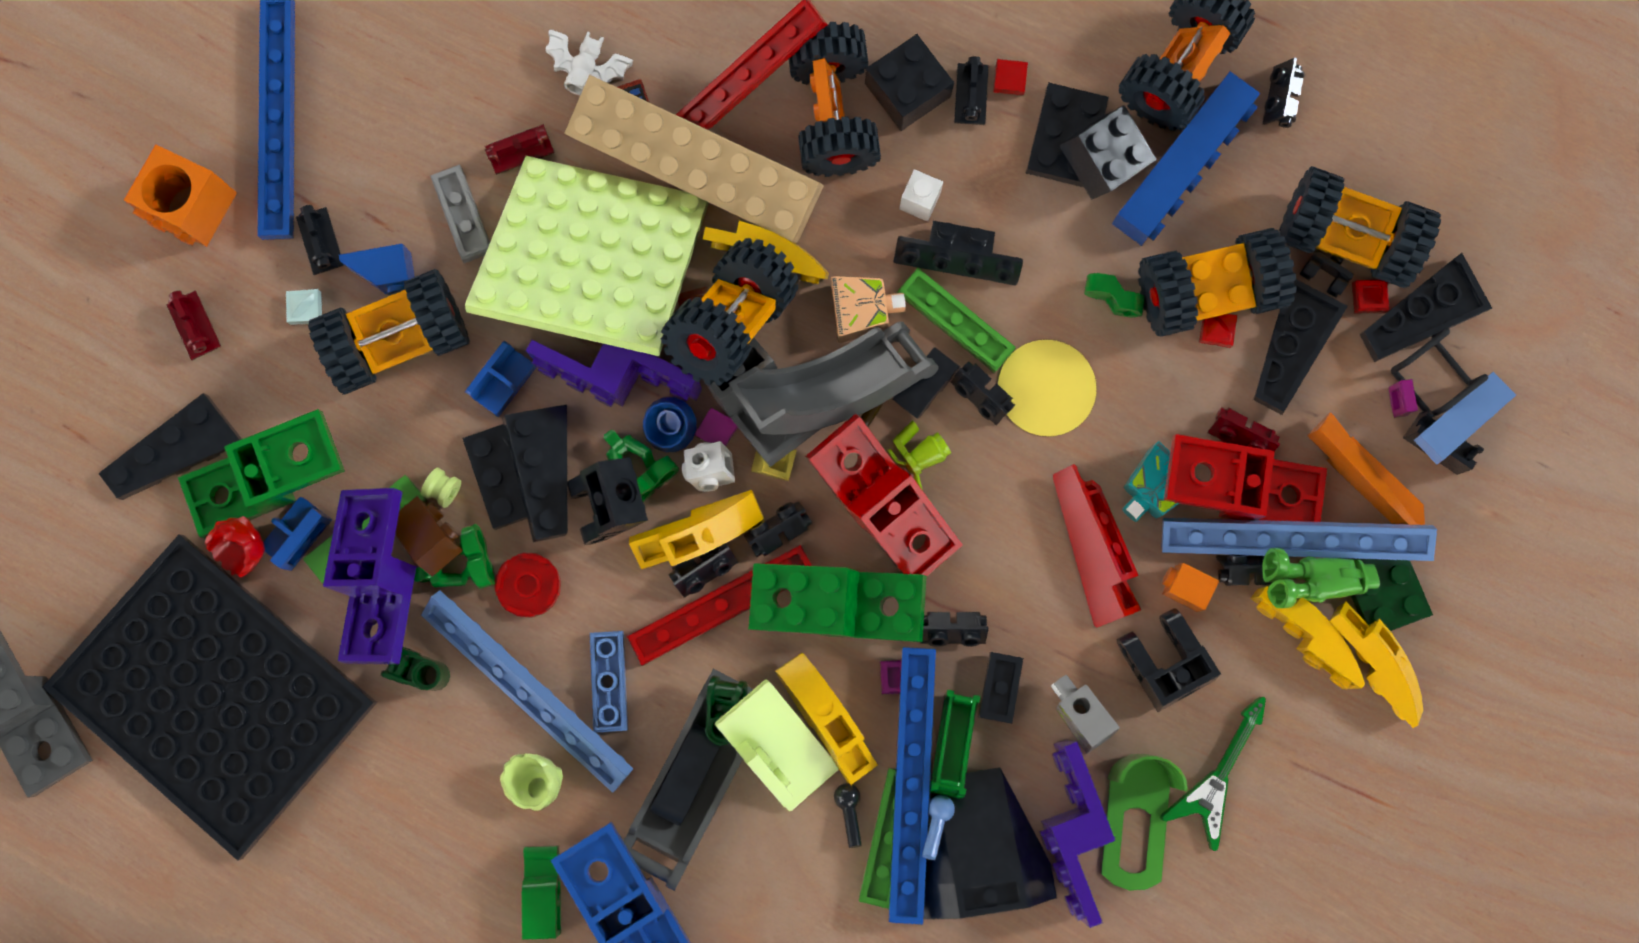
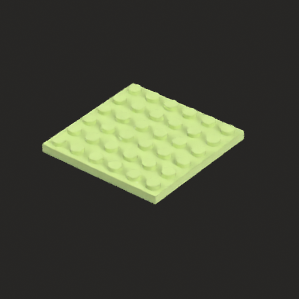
(588, 255)

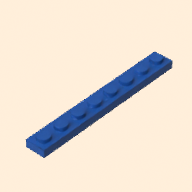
(276, 119)
(912, 786)

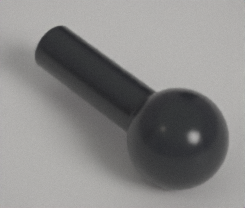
(847, 798)

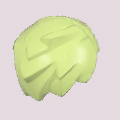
(531, 781)

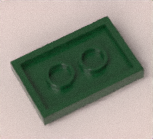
(1397, 599)

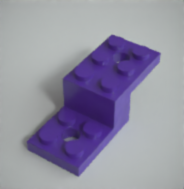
(613, 373)
(372, 578)
(1076, 832)

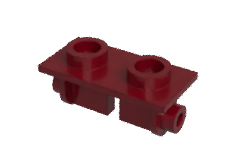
(512, 150)
(192, 323)
(1231, 429)

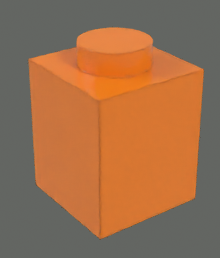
(1189, 586)

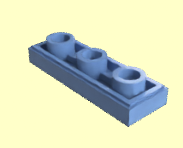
(610, 703)

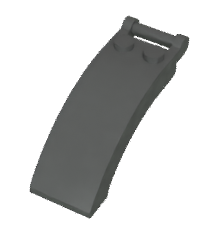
(833, 385)
(682, 841)

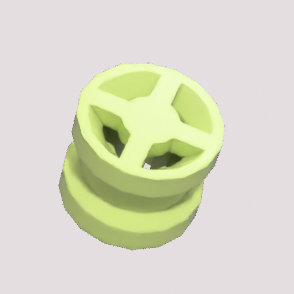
(441, 487)

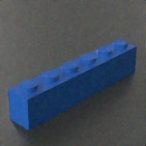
(1185, 159)

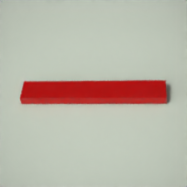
(754, 66)
(703, 613)

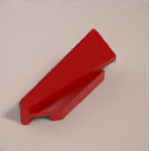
(1097, 547)

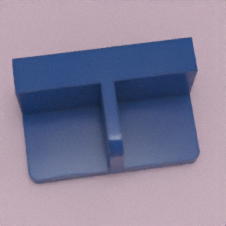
(500, 379)
(295, 533)

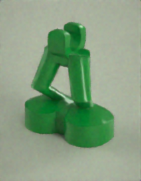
(657, 471)
(477, 566)

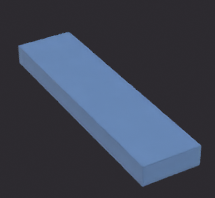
(1464, 418)

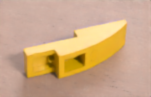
(803, 262)
(698, 534)
(1321, 641)
(1390, 667)
(827, 717)

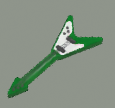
(1210, 793)

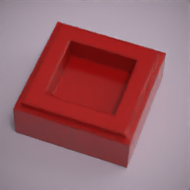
(1010, 77)
(1370, 296)

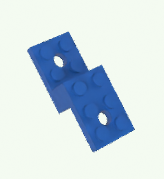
(625, 903)

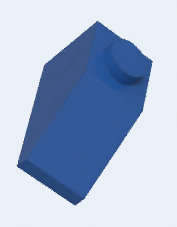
(382, 267)

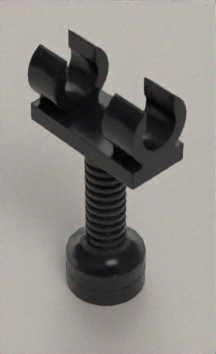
(1333, 267)

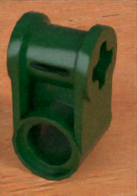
(413, 670)
(720, 699)

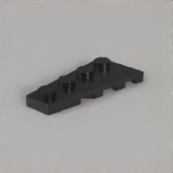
(1437, 304)
(1295, 345)
(175, 446)
(540, 462)

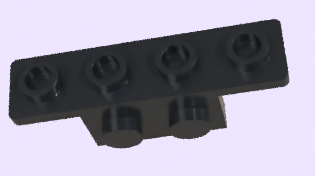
(959, 252)

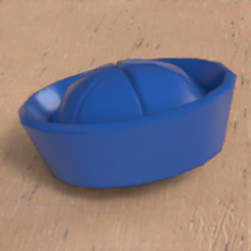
(675, 416)

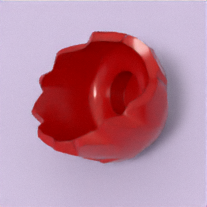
(235, 545)

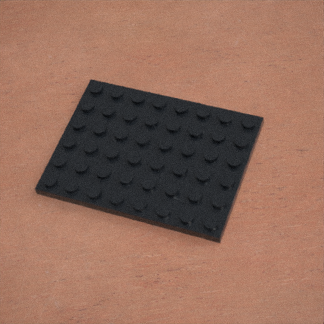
(210, 696)

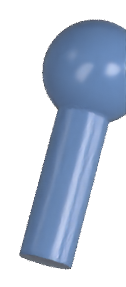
(940, 810)

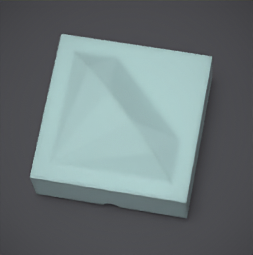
(303, 306)

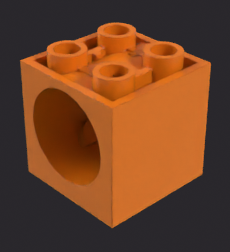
(165, 176)

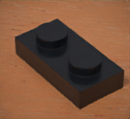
(1000, 687)

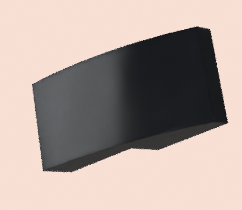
(922, 393)

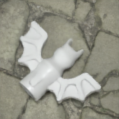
(584, 63)

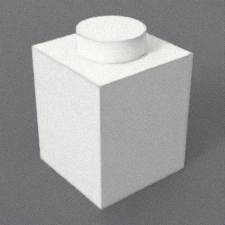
(921, 195)

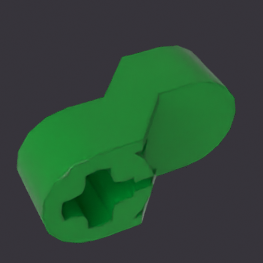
(1108, 288)

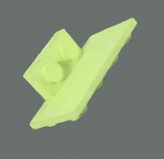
(777, 745)

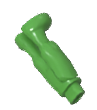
(1324, 576)

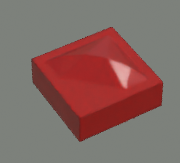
(1219, 330)

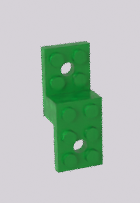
(262, 472)
(837, 602)

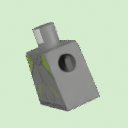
(1088, 728)

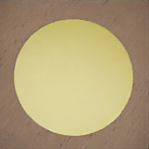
(1049, 387)

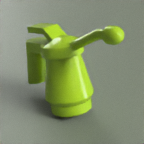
(926, 454)

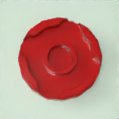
(527, 585)

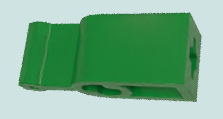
(541, 894)

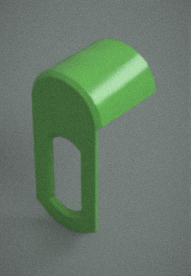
(1145, 784)

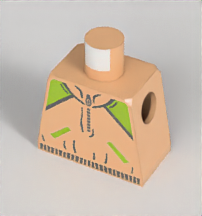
(862, 305)

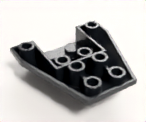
(986, 855)

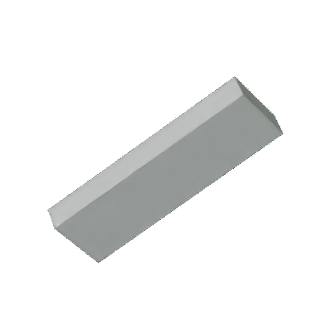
(461, 213)

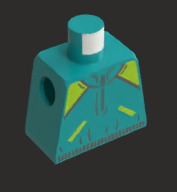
(1148, 485)

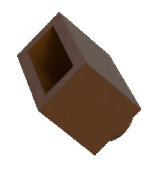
(425, 536)

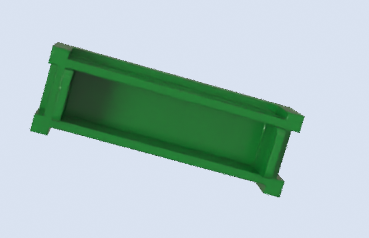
(953, 745)

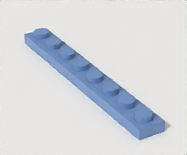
(1299, 538)
(526, 691)

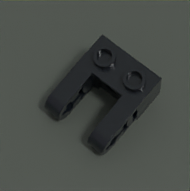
(613, 498)
(1182, 678)

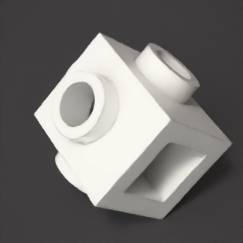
(708, 466)

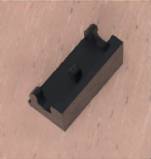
(1459, 460)

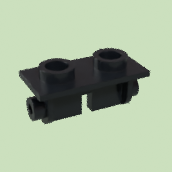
(1285, 81)
(971, 92)
(319, 239)
(991, 403)
(786, 520)
(1238, 569)
(692, 577)
(968, 630)

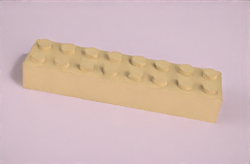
(693, 159)

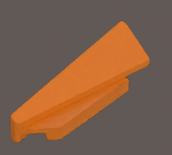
(1367, 473)

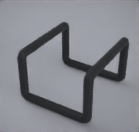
(1435, 341)

